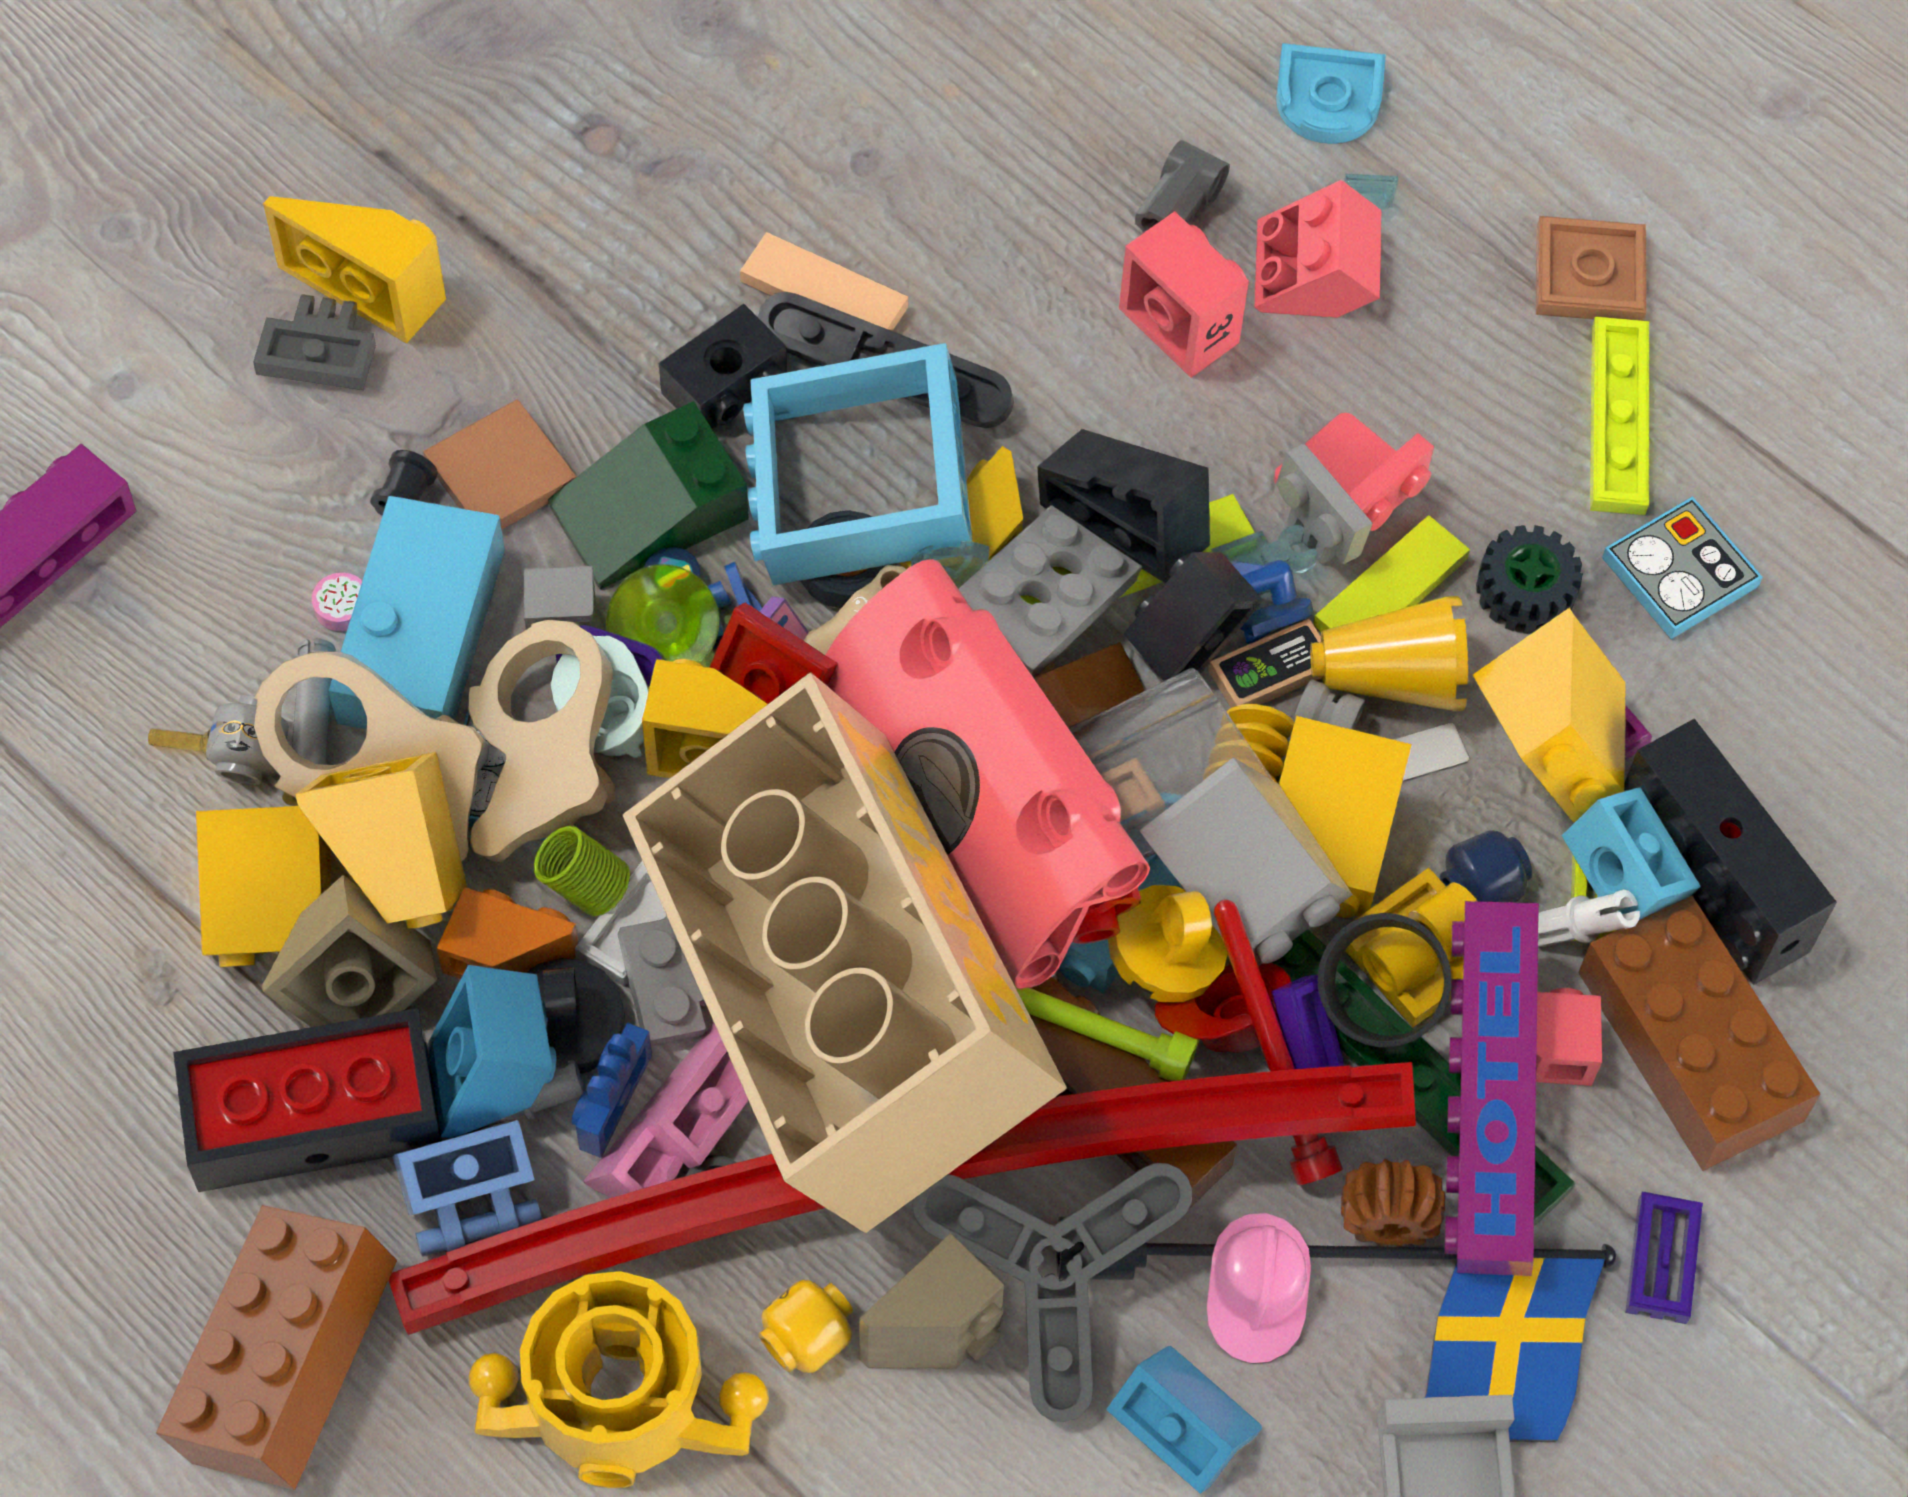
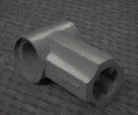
(1185, 183)

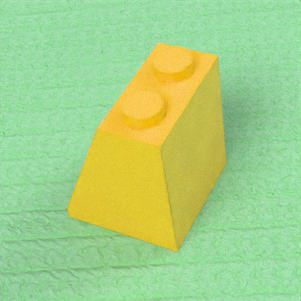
(1562, 711)
(1347, 797)
(391, 835)
(256, 878)

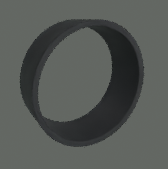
(1329, 965)

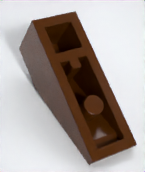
(1091, 684)

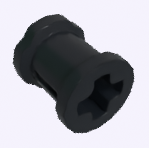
(407, 478)

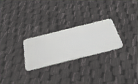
(1434, 750)

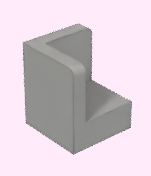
(559, 594)

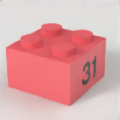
(1183, 293)

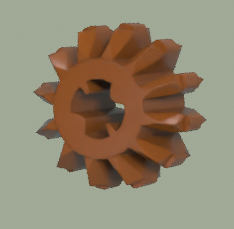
(1393, 1203)

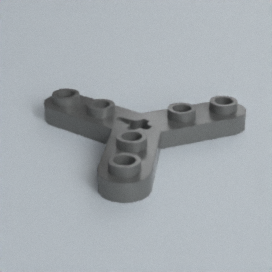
(1057, 1308)

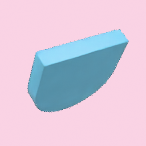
(1329, 92)

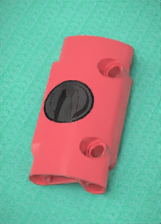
(990, 765)

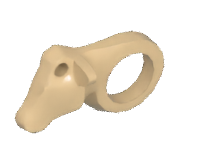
(393, 732)
(549, 762)

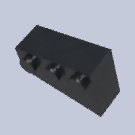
(1130, 498)

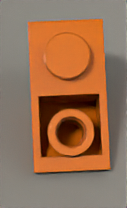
(502, 935)

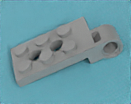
(1068, 601)

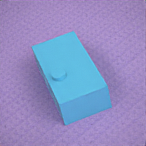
(422, 605)

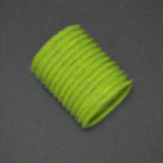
(581, 870)

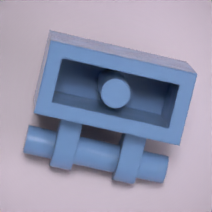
(462, 1170)

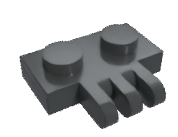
(316, 346)

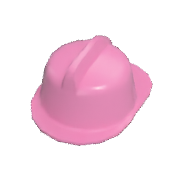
(1258, 1288)

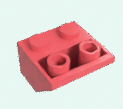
(1319, 254)

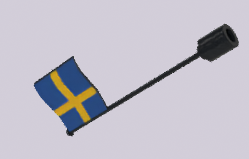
(1490, 1331)

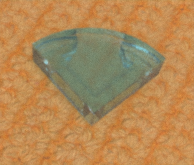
(1375, 188)
(958, 562)

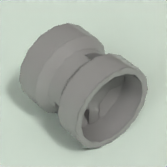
(1321, 705)

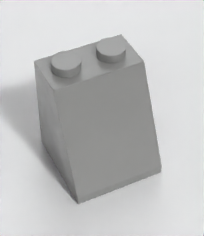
(1250, 846)

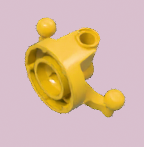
(622, 1436)

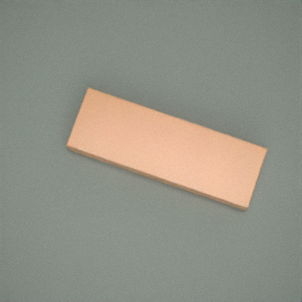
(784, 267)

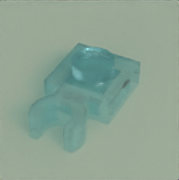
(1258, 550)

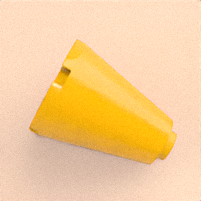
(1399, 655)

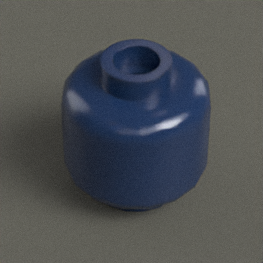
(1489, 867)

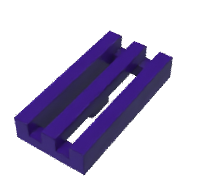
(1657, 1304)

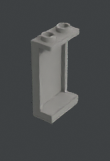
(1446, 1446)

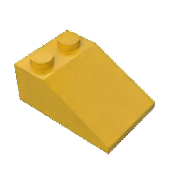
(361, 258)
(689, 713)

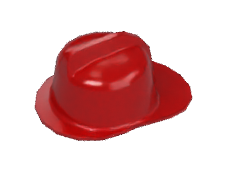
(1220, 1013)

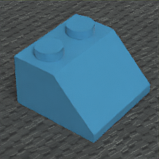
(489, 1050)

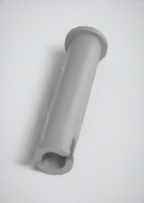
(311, 714)

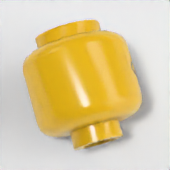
(806, 1326)

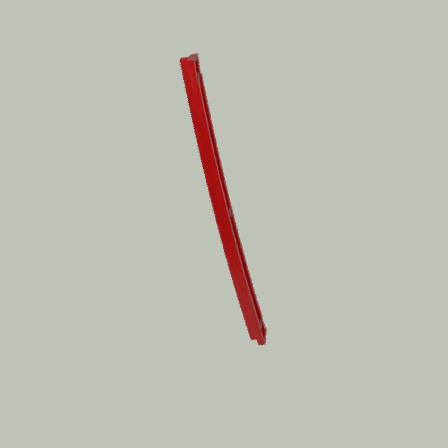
(756, 1193)

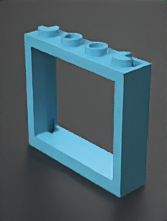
(874, 539)

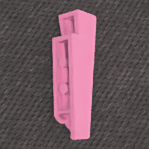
(676, 1124)

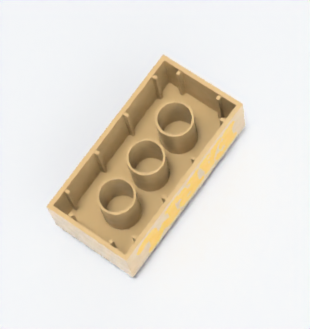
(840, 956)

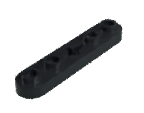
(834, 337)

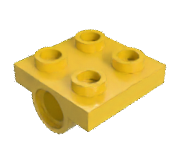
(1402, 961)

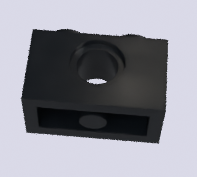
(732, 344)

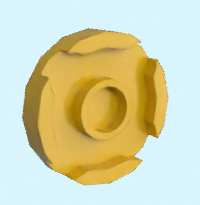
(1169, 944)

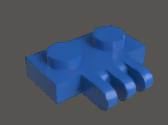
(610, 1092)

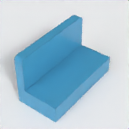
(1183, 1417)

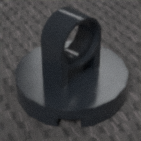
(580, 1010)

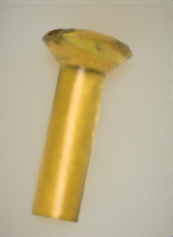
(179, 740)

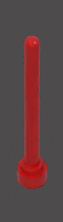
(1311, 1154)

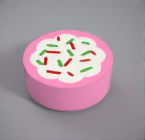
(335, 600)

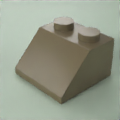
(348, 961)
(935, 1313)

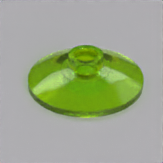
(661, 590)

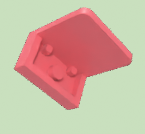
(1369, 467)

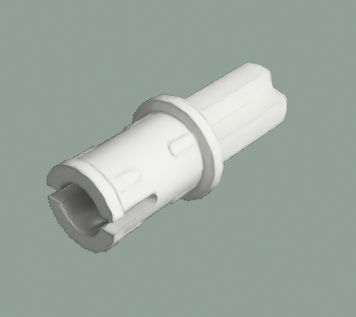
(1586, 918)

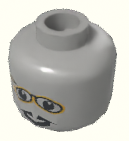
(234, 743)

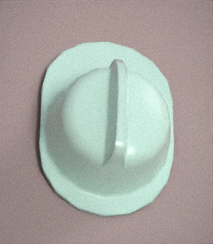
(622, 724)

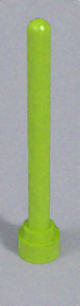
(1167, 1053)

